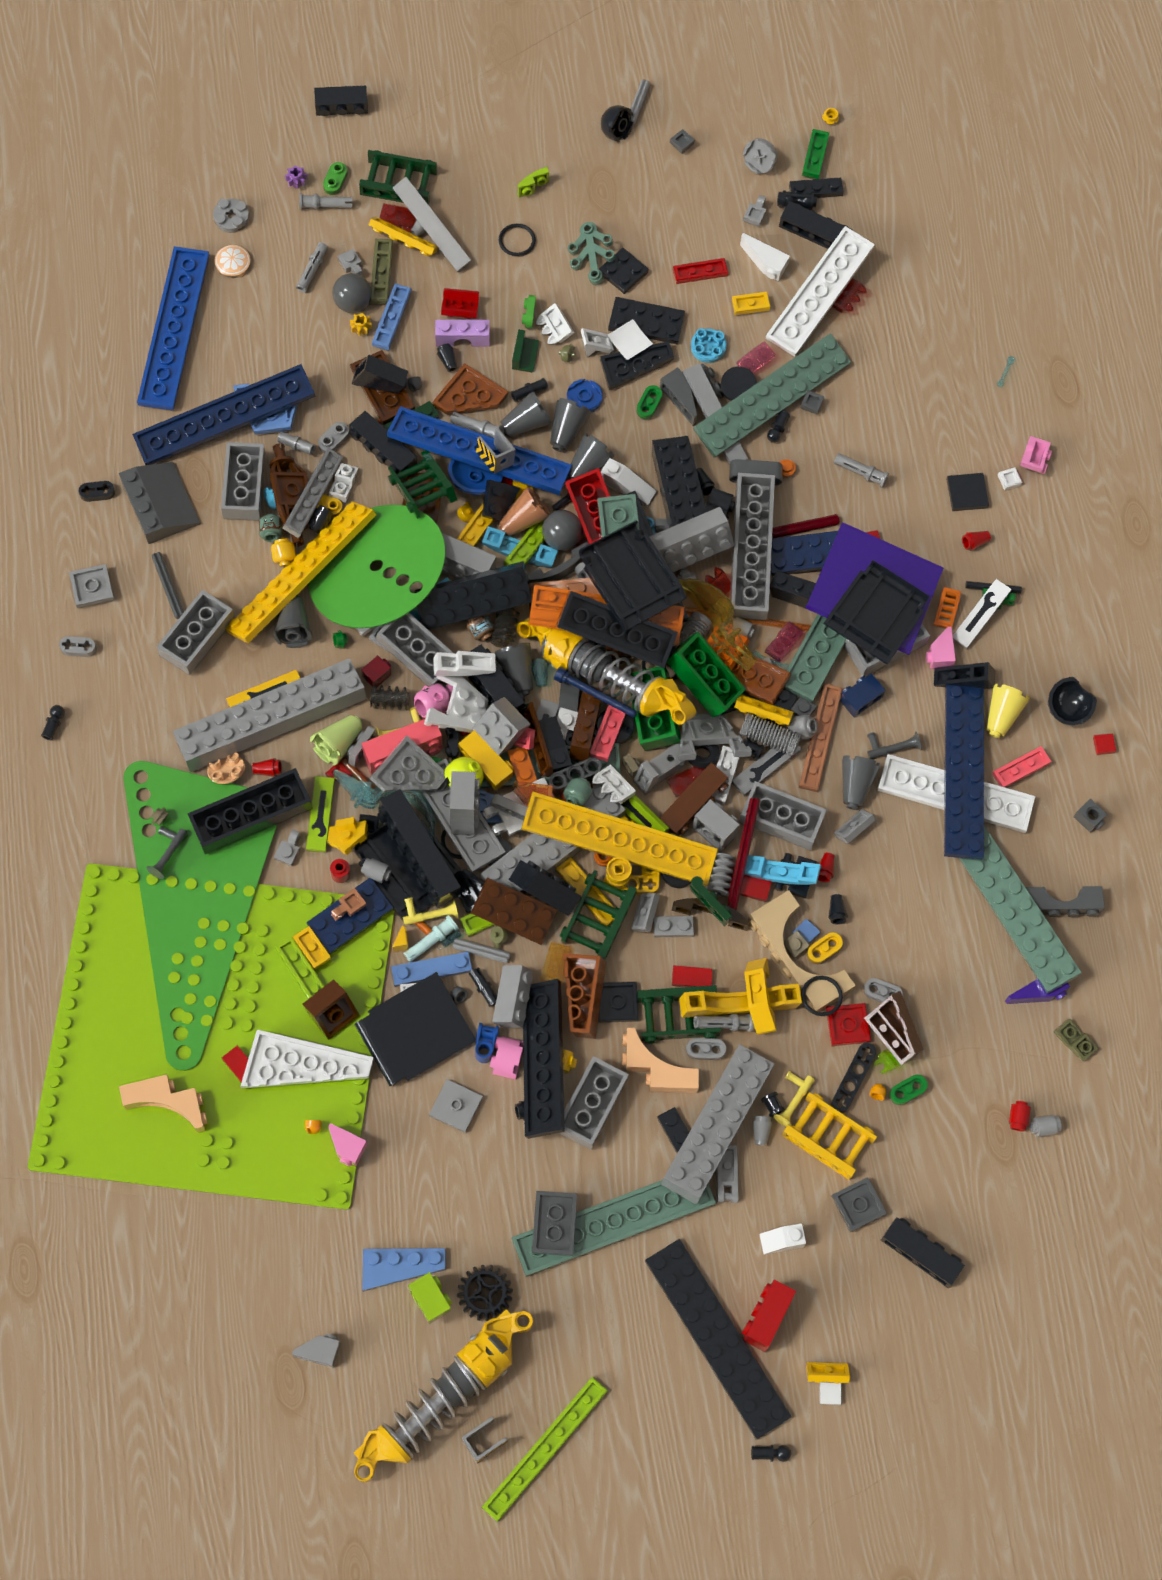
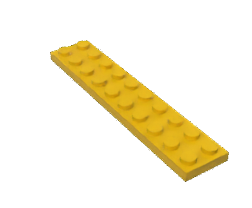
(300, 571)
(618, 838)

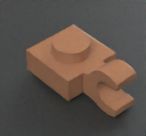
(350, 903)

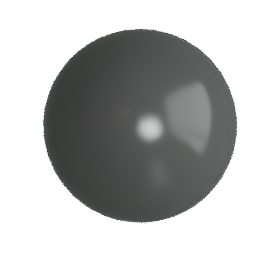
(351, 293)
(562, 530)

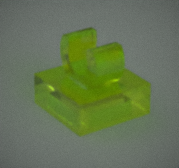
(888, 1060)

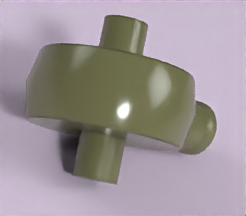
(567, 353)
(499, 936)

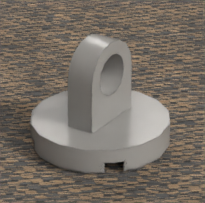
(760, 155)

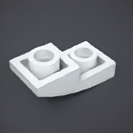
(343, 482)

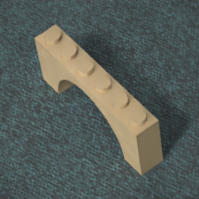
(770, 924)

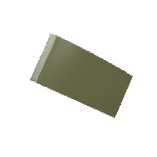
(1073, 1038)

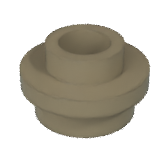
(159, 816)

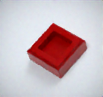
(1104, 744)

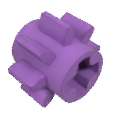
(296, 177)

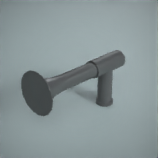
(880, 751)
(177, 838)

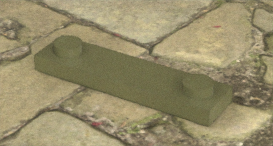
(381, 271)

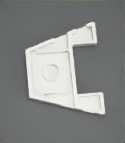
(464, 707)

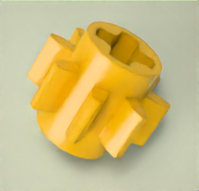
(360, 324)
(569, 1061)

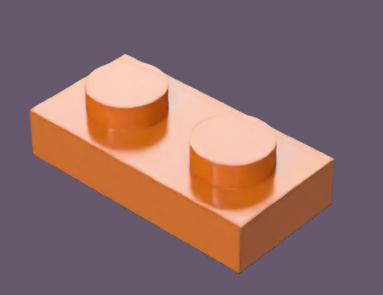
(522, 765)

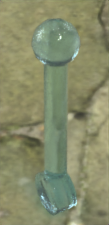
(1010, 360)
(784, 665)

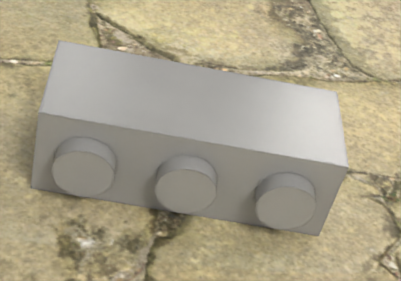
(512, 996)

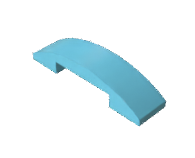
(503, 544)
(782, 872)

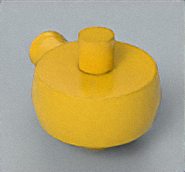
(465, 512)

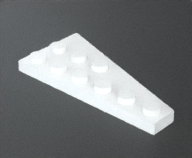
(289, 1061)

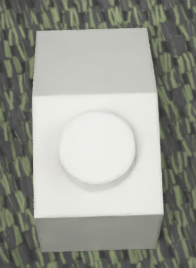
(783, 1239)

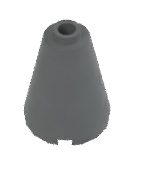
(525, 417)
(567, 423)
(589, 456)
(293, 625)
(517, 666)
(857, 779)

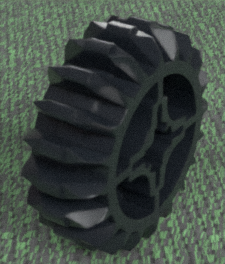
(476, 1296)

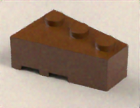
(895, 1028)

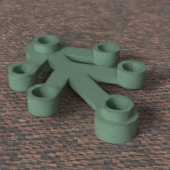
(591, 250)

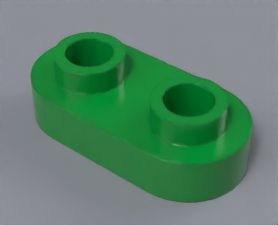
(649, 403)
(907, 1089)

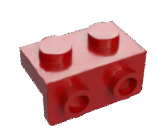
(460, 303)

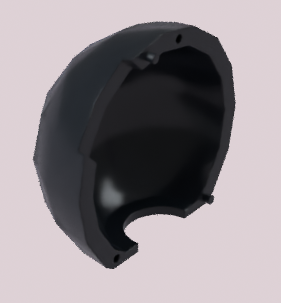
(1070, 702)

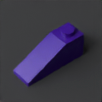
(1035, 993)

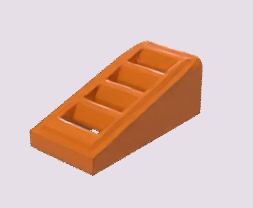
(951, 597)

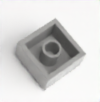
(501, 726)
(716, 825)

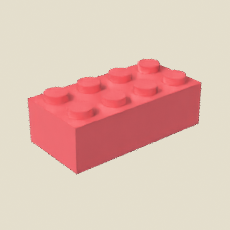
(379, 748)

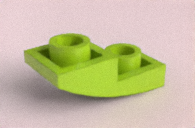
(537, 178)

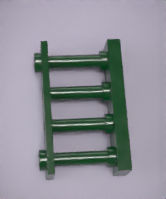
(386, 190)
(433, 472)
(609, 931)
(667, 997)

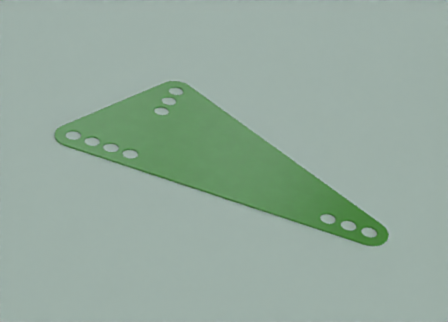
(175, 912)

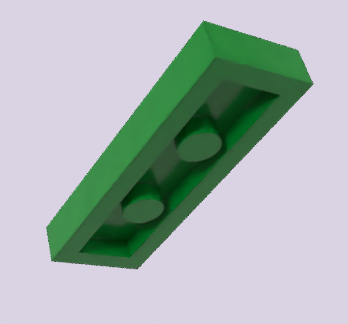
(815, 154)

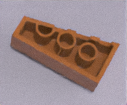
(584, 992)

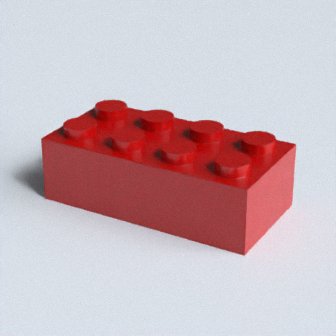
(584, 494)

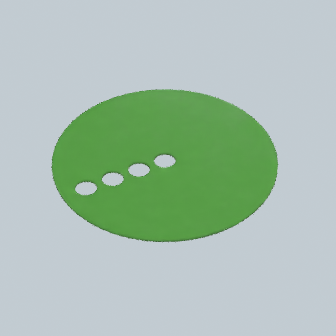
(363, 598)

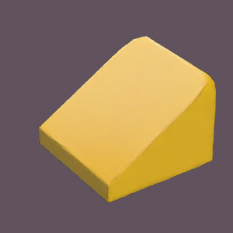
(401, 942)

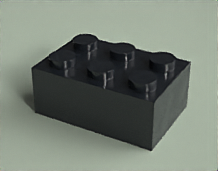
(545, 886)

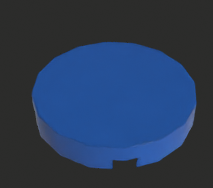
(586, 394)

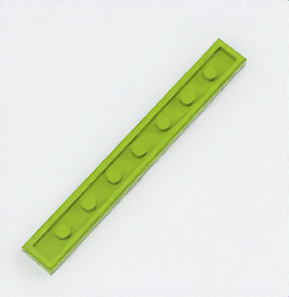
(544, 1449)

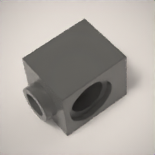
(1090, 807)

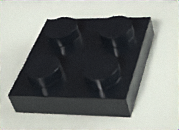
(624, 270)

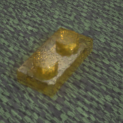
(554, 962)

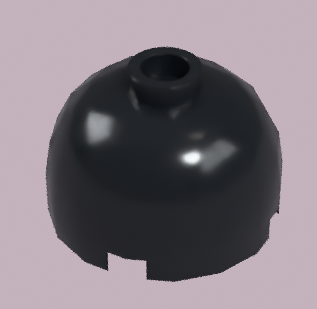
(617, 122)

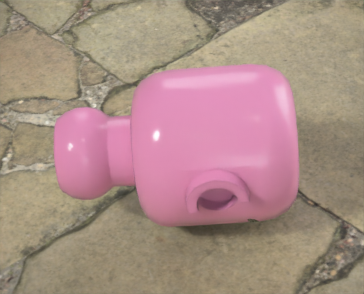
(433, 696)

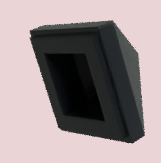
(372, 821)

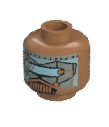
(480, 627)

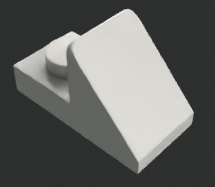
(596, 341)

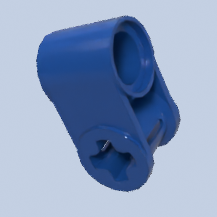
(485, 1040)

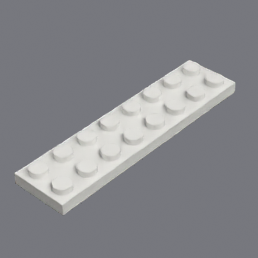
(820, 291)
(926, 786)

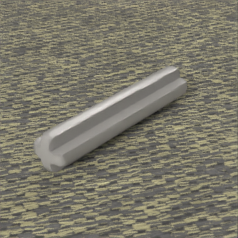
(639, 99)
(481, 950)

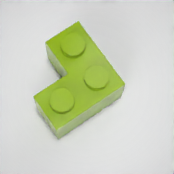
(429, 1297)

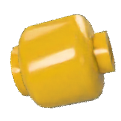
(283, 552)

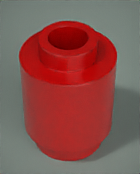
(344, 873)
(1019, 1116)

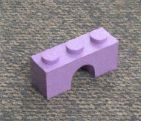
(473, 330)

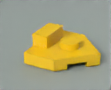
(347, 834)

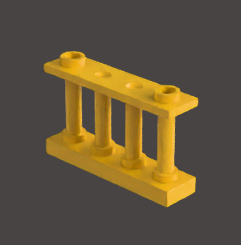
(828, 1155)

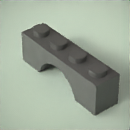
(1088, 902)

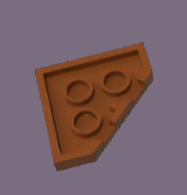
(469, 392)

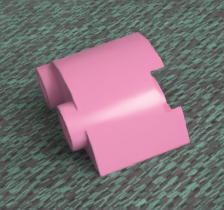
(1036, 454)
(507, 1058)

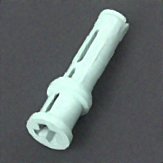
(438, 933)

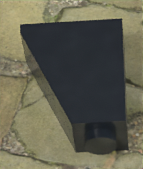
(380, 375)

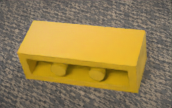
(495, 769)

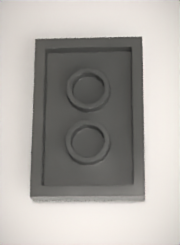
(554, 1223)

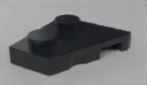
(498, 499)
(469, 888)

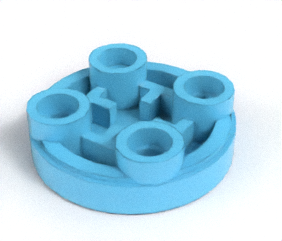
(708, 345)

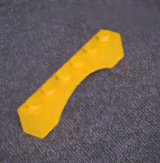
(712, 1003)

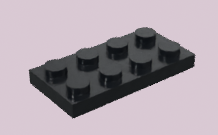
(654, 320)

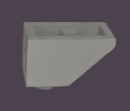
(319, 1350)

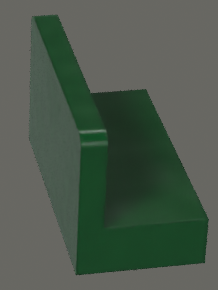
(524, 353)

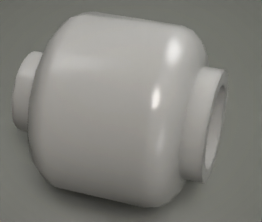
(803, 725)

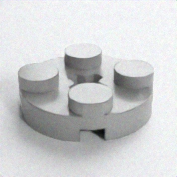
(228, 206)

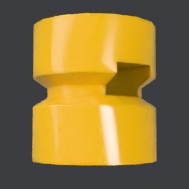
(618, 872)

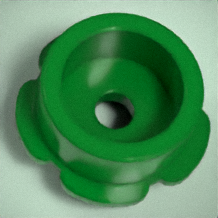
(340, 639)

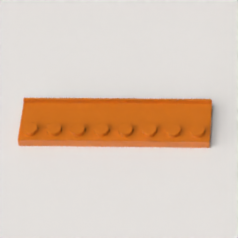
(548, 603)

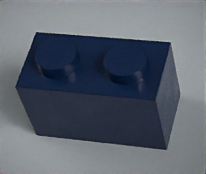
(862, 694)

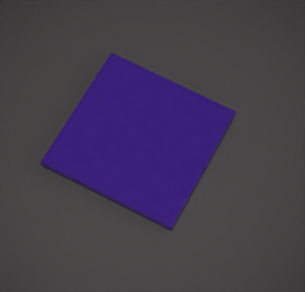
(853, 553)

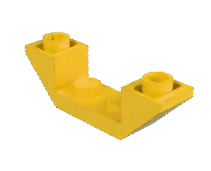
(758, 997)

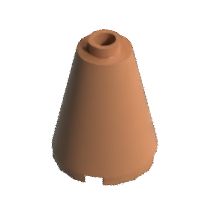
(524, 513)

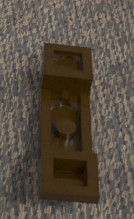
(686, 905)

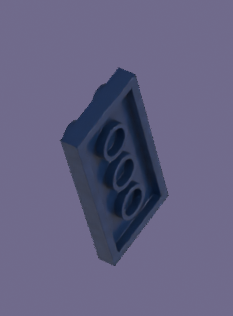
(801, 552)
(337, 933)

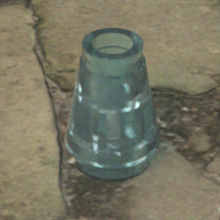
(540, 671)

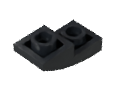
(452, 743)

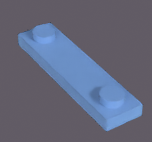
(391, 317)
(419, 970)

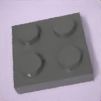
(859, 1204)

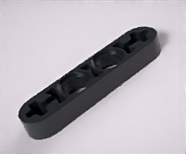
(856, 1079)

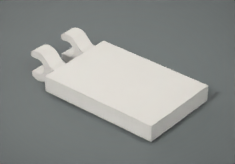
(509, 823)

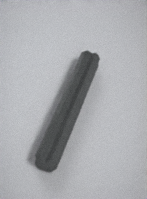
(167, 584)

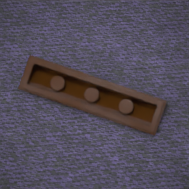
(540, 749)

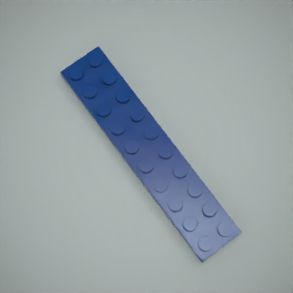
(173, 328)
(461, 445)

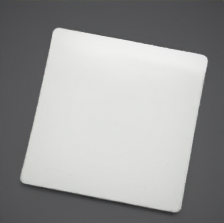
(629, 339)

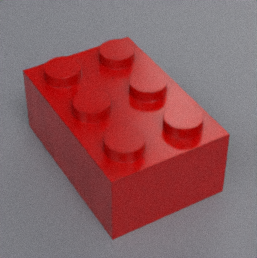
(768, 1315)

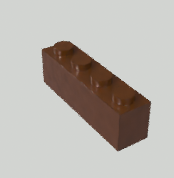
(585, 727)
(694, 798)

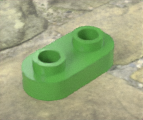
(336, 177)
(528, 317)

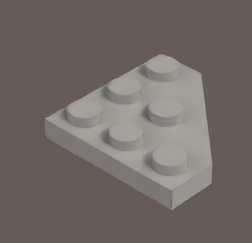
(408, 769)

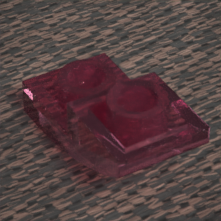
(757, 357)
(784, 641)

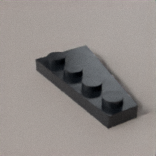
(620, 370)

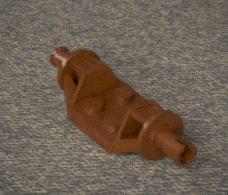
(287, 485)

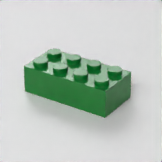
(705, 674)
(657, 729)

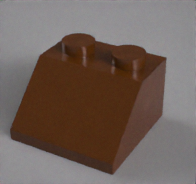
(331, 1009)

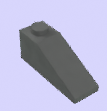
(679, 392)

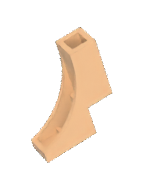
(661, 1075)
(159, 1093)

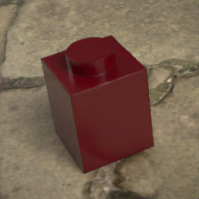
(376, 671)

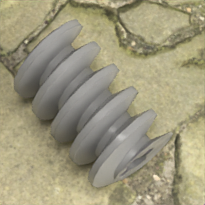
(719, 874)

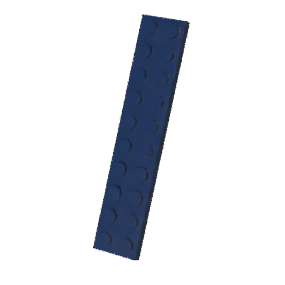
(223, 415)
(964, 772)

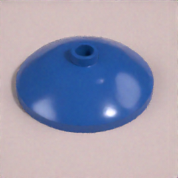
(470, 478)

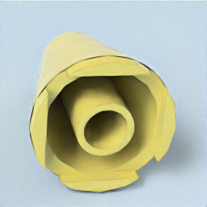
(1004, 709)

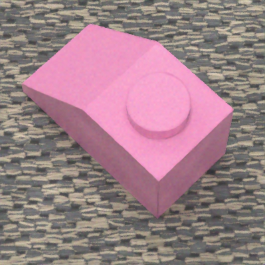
(942, 650)
(347, 1145)

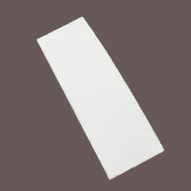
(464, 663)

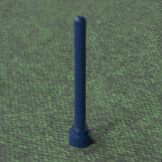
(563, 675)

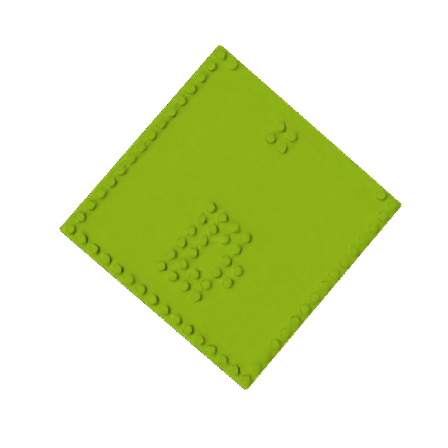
(113, 1037)

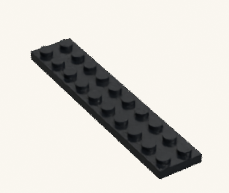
(718, 1339)

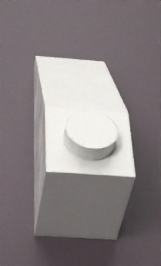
(767, 259)
(625, 481)

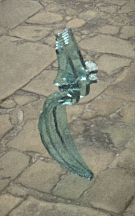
(369, 798)

